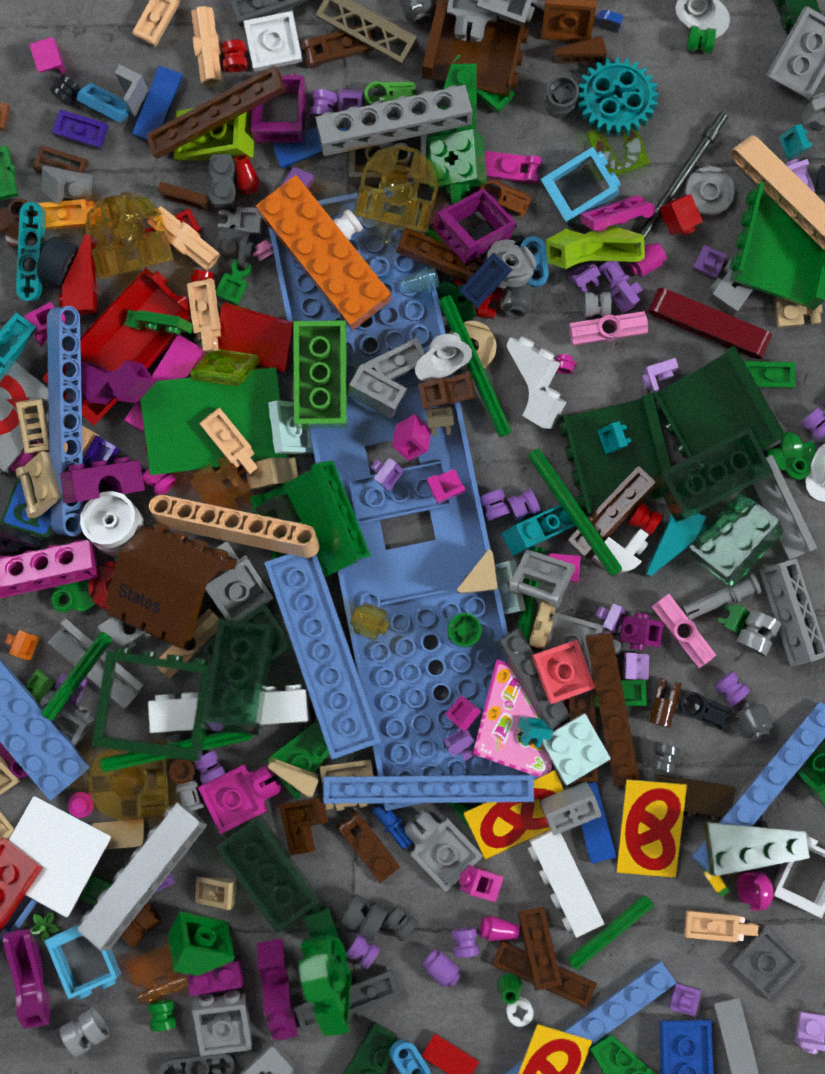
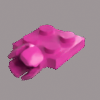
(238, 796)

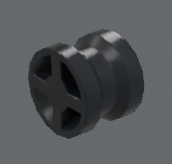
(65, 90)

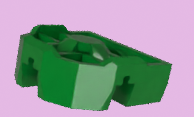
(327, 983)

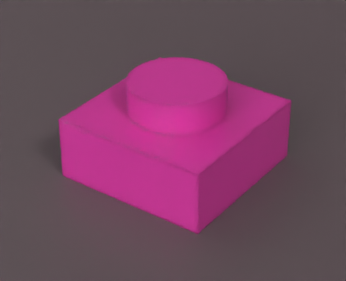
(462, 713)

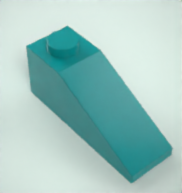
(674, 540)

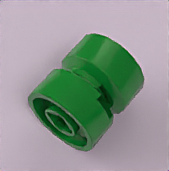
(464, 630)

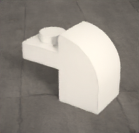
(625, 556)

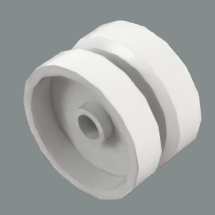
(110, 521)

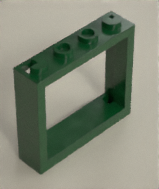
(193, 753)

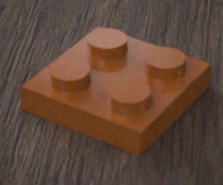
(568, 20)

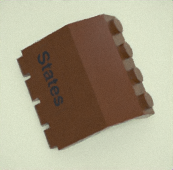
(163, 582)

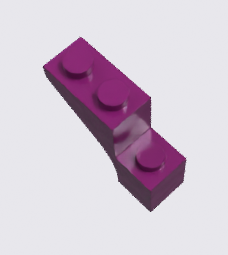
(126, 383)
(27, 973)
(276, 989)

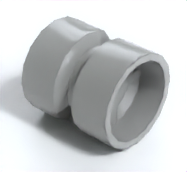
(754, 641)
(81, 1033)

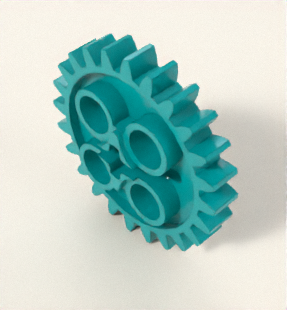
(617, 96)

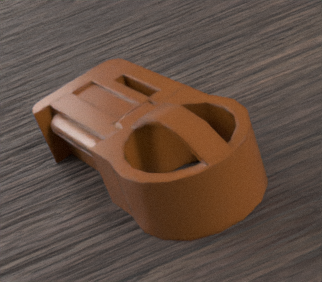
(510, 197)

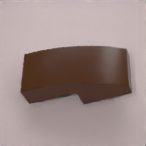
(447, 391)

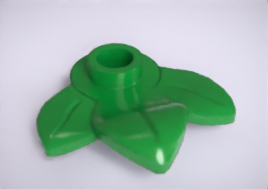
(792, 453)
(77, 594)

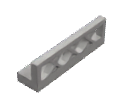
(776, 499)
(786, 609)
(72, 645)

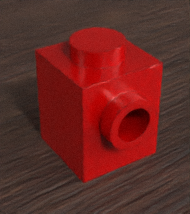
(681, 215)

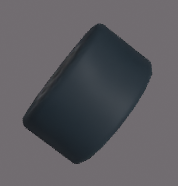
(56, 260)

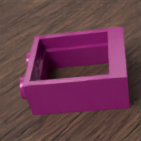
(283, 131)
(458, 239)

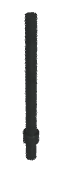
(708, 137)

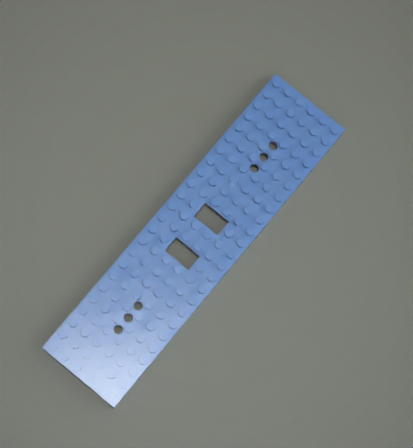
(414, 580)

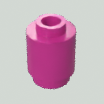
(653, 259)

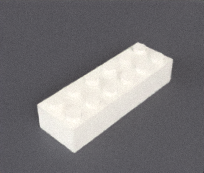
(278, 707)

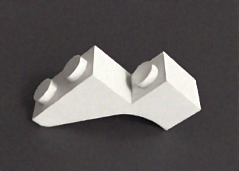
(538, 371)

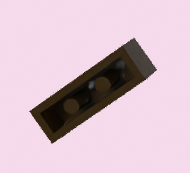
(703, 797)

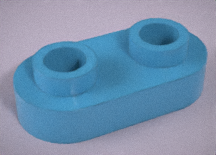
(540, 258)
(409, 1059)

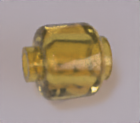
(370, 621)

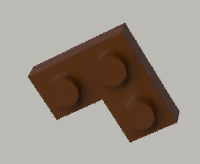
(298, 818)

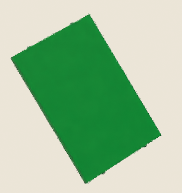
(178, 405)

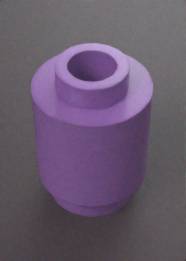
(441, 968)

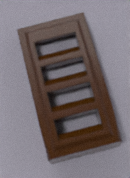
(585, 51)

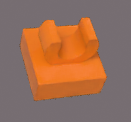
(22, 644)

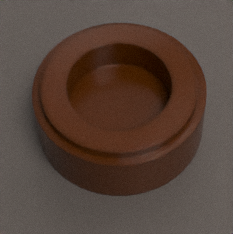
(181, 771)

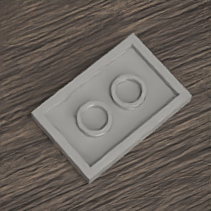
(802, 56)

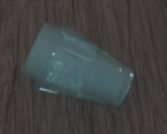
(420, 281)

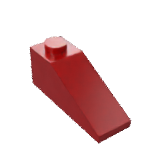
(81, 281)

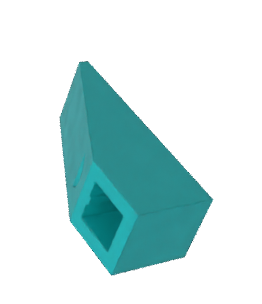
(537, 529)

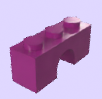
(83, 483)

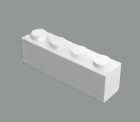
(567, 883)

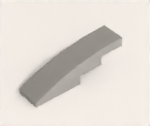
(735, 1037)

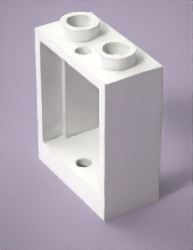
(817, 907)

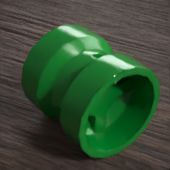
(706, 41)
(161, 1015)

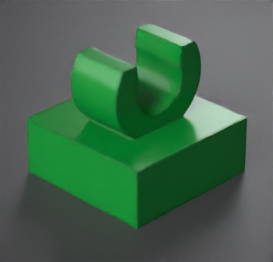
(736, 619)

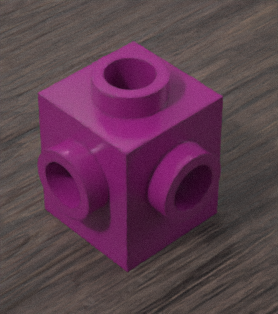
(641, 631)

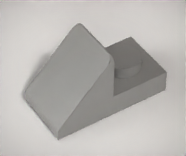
(64, 183)

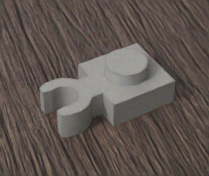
(245, 219)

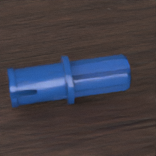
(392, 825)

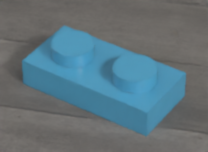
(104, 102)

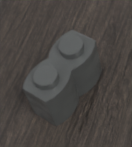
(224, 180)

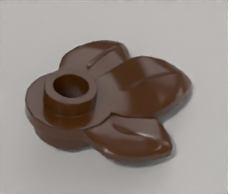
(10, 222)

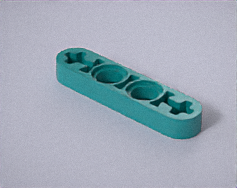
(26, 251)

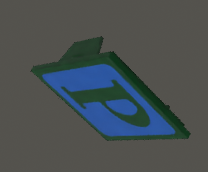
(16, 516)

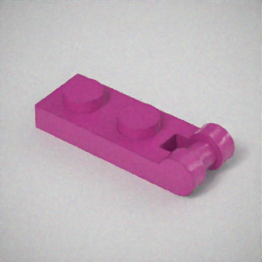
(507, 167)
(617, 213)

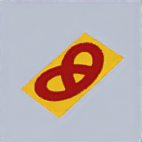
(507, 824)
(651, 828)
(554, 1052)

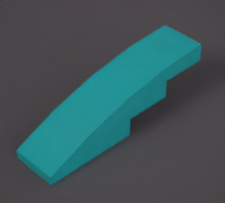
(13, 340)

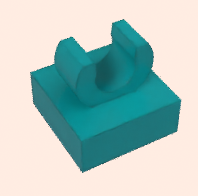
(794, 141)
(613, 437)
(535, 729)

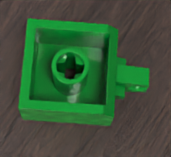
(458, 162)

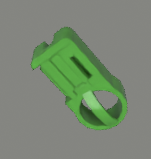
(391, 89)

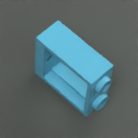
(600, 162)
(81, 991)

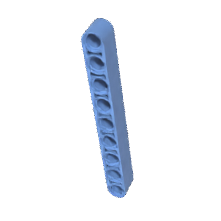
(59, 409)

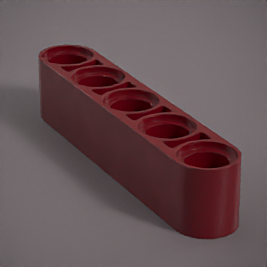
(709, 323)

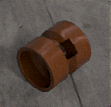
(145, 920)

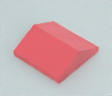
(563, 672)

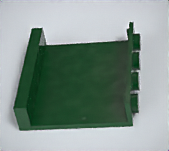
(716, 405)
(602, 473)

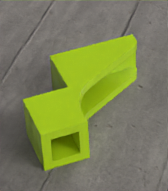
(607, 245)

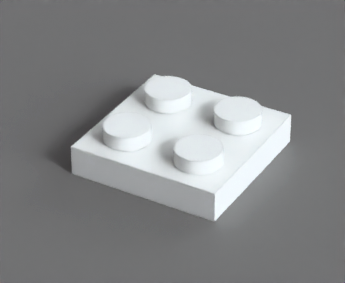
(273, 41)

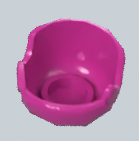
(755, 889)

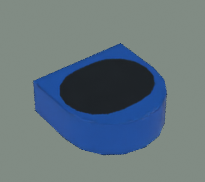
(609, 20)

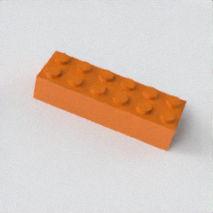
(324, 252)

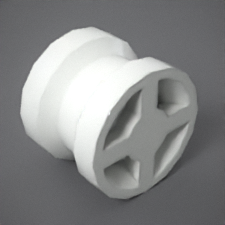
(348, 224)
(518, 1008)

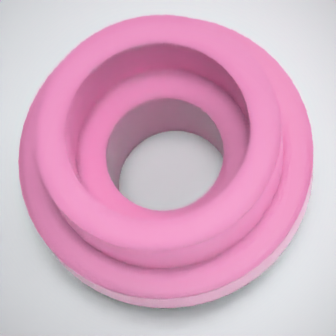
(263, 250)

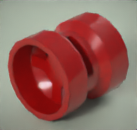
(234, 56)
(645, 519)

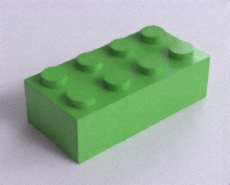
(320, 374)

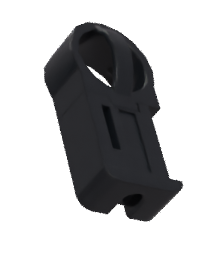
(707, 710)

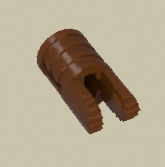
(662, 708)

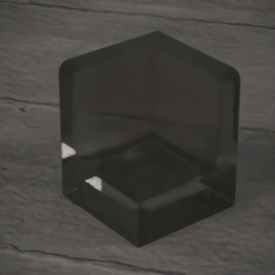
(279, 508)

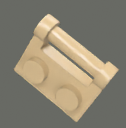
(44, 482)

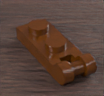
(335, 47)
(369, 847)

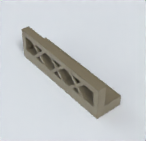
(390, 31)

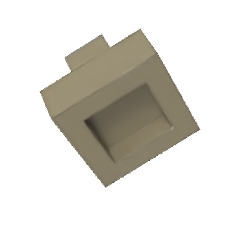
(440, 417)

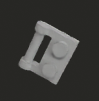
(545, 571)

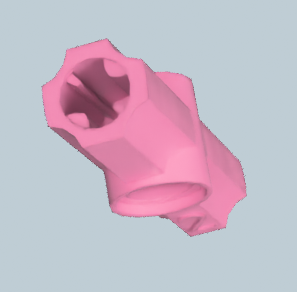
(625, 326)
(694, 643)

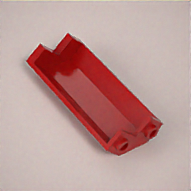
(112, 342)

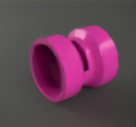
(162, 482)

